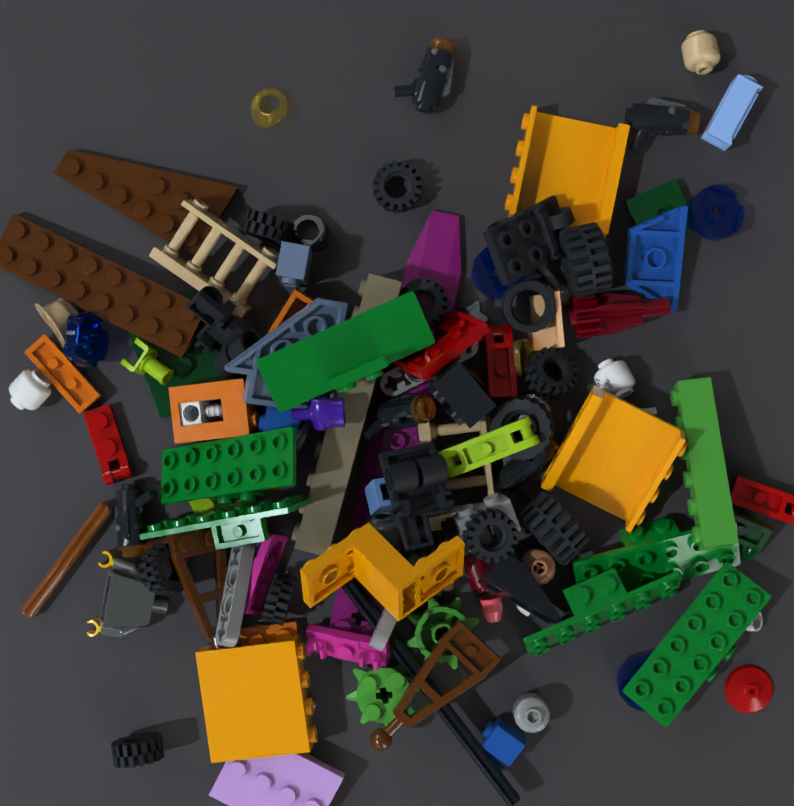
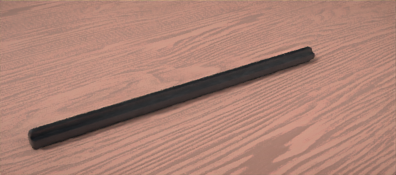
(446, 712)

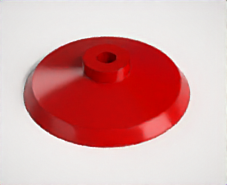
(748, 688)

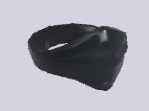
(321, 241)

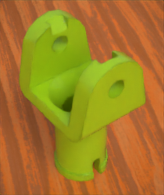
(149, 363)

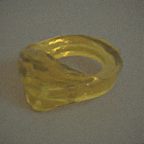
(268, 120)
(522, 352)

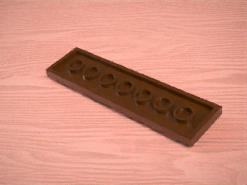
(98, 285)

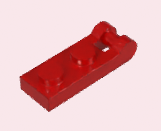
(500, 363)
(108, 443)
(762, 499)

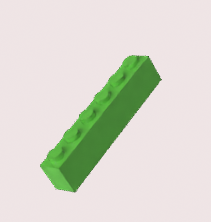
(704, 465)

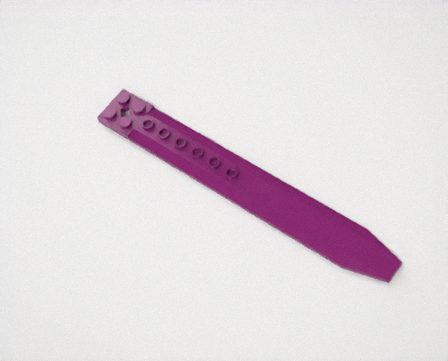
(434, 258)

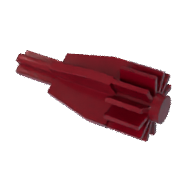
(612, 313)

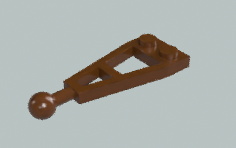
(190, 544)
(469, 650)

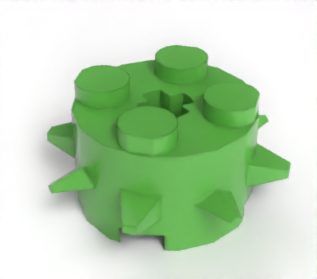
(436, 617)
(374, 705)

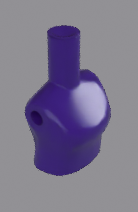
(323, 413)

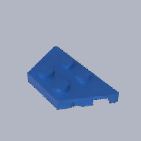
(656, 256)

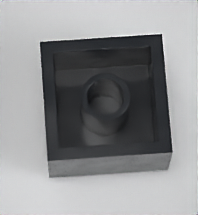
(461, 393)

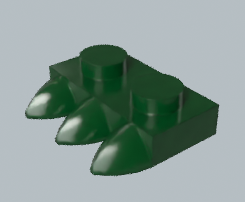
(751, 533)

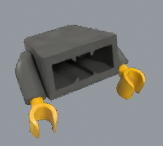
(125, 600)

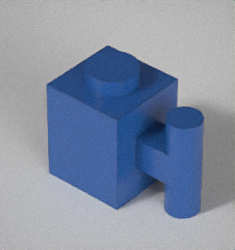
(502, 741)

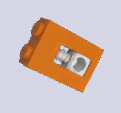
(238, 416)

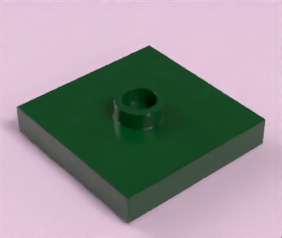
(656, 202)

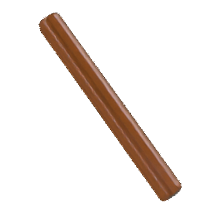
(66, 559)

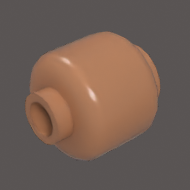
(538, 555)

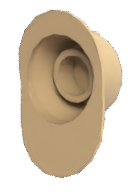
(56, 317)

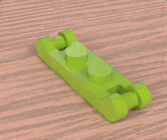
(489, 447)

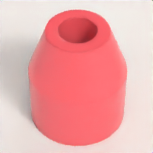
(491, 607)

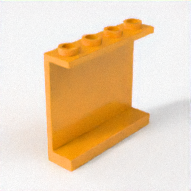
(568, 160)
(615, 456)
(256, 700)

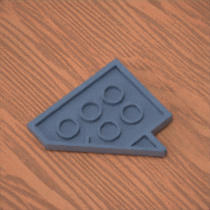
(308, 321)

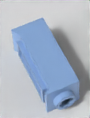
(731, 111)

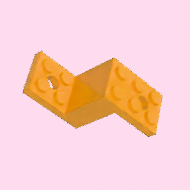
(382, 571)

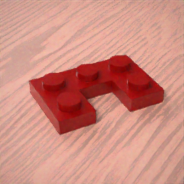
(458, 334)

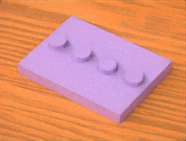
(277, 782)

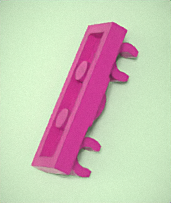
(263, 572)
(345, 646)

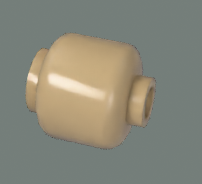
(700, 52)

